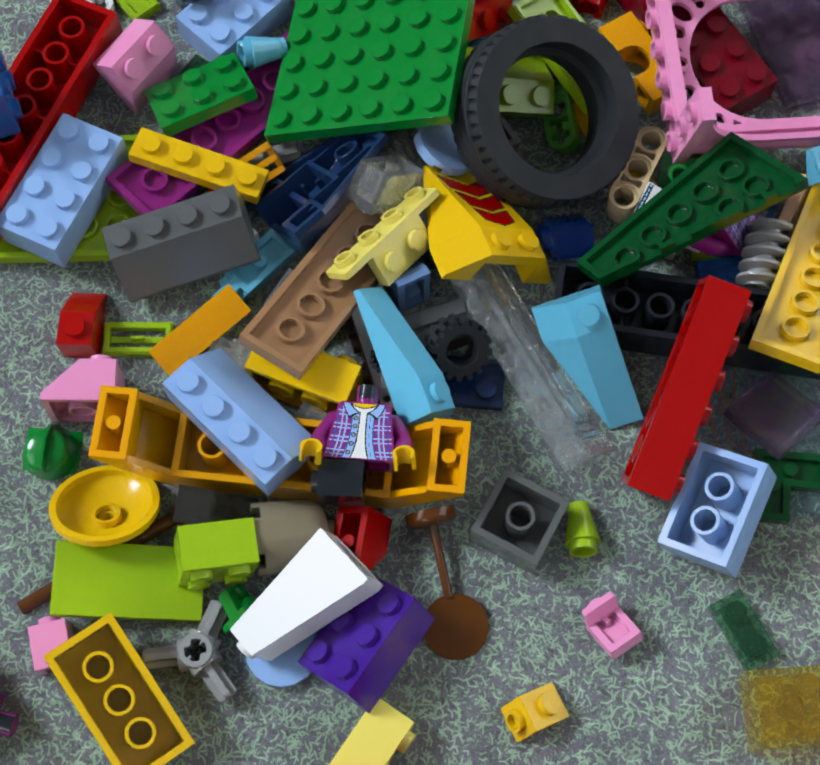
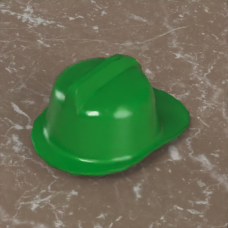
(52, 452)

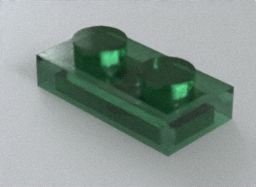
(743, 630)

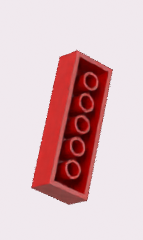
(686, 387)

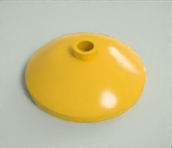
(104, 506)

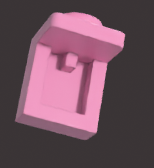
(611, 625)

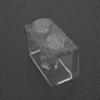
(383, 183)

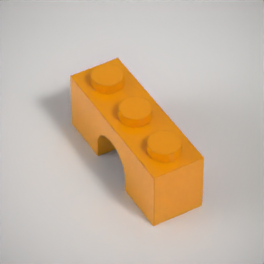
(633, 43)

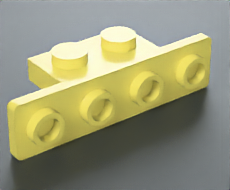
(392, 243)

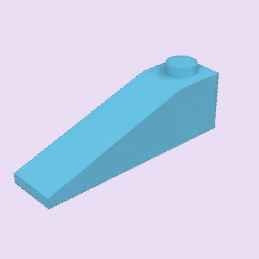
(587, 348)
(408, 369)

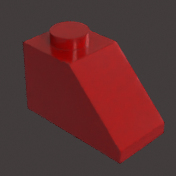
(81, 325)
(363, 532)

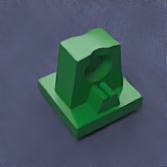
(235, 603)

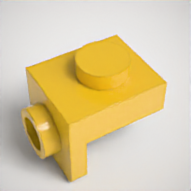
(534, 711)

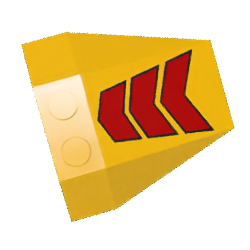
(476, 228)

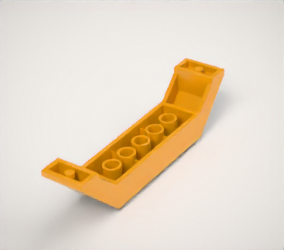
(166, 446)

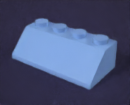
(238, 417)

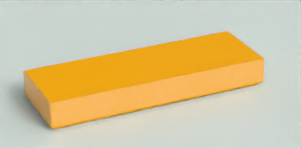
(200, 330)

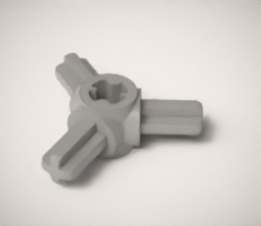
(209, 664)

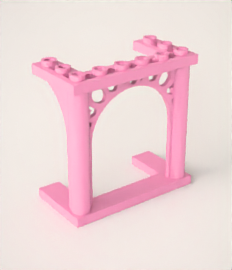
(692, 120)

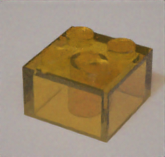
(781, 708)

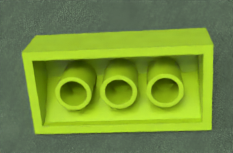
(526, 89)

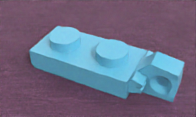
(250, 278)

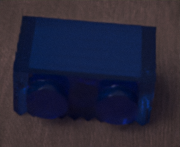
(565, 236)

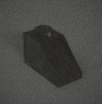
(206, 505)

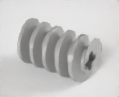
(761, 252)

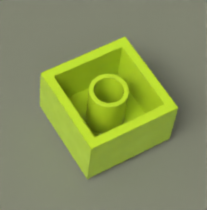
(216, 553)

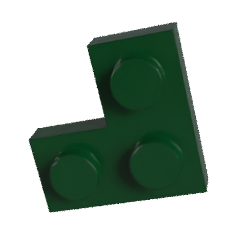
(794, 472)

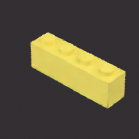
(376, 737)

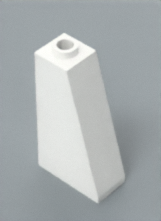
(305, 597)

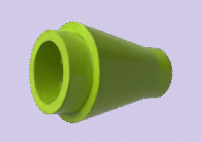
(581, 532)

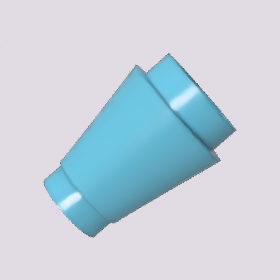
(259, 51)

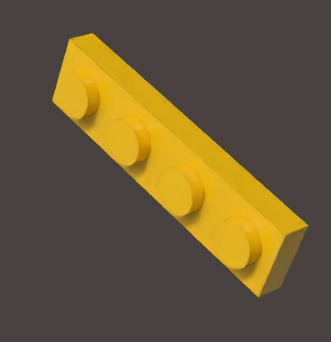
(197, 164)

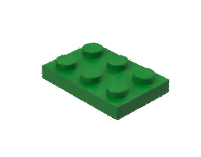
(200, 94)

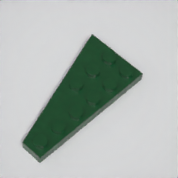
(710, 195)

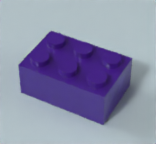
(367, 645)

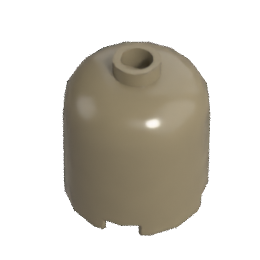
(285, 529)

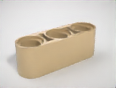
(641, 161)

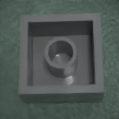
(518, 520)

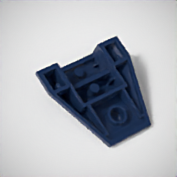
(314, 188)

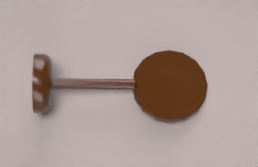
(459, 620)

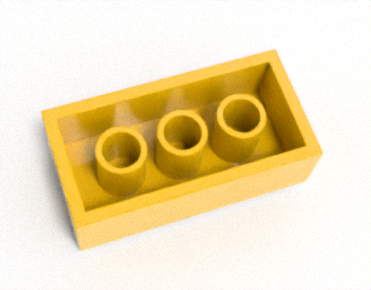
(118, 696)

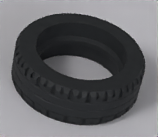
(608, 98)

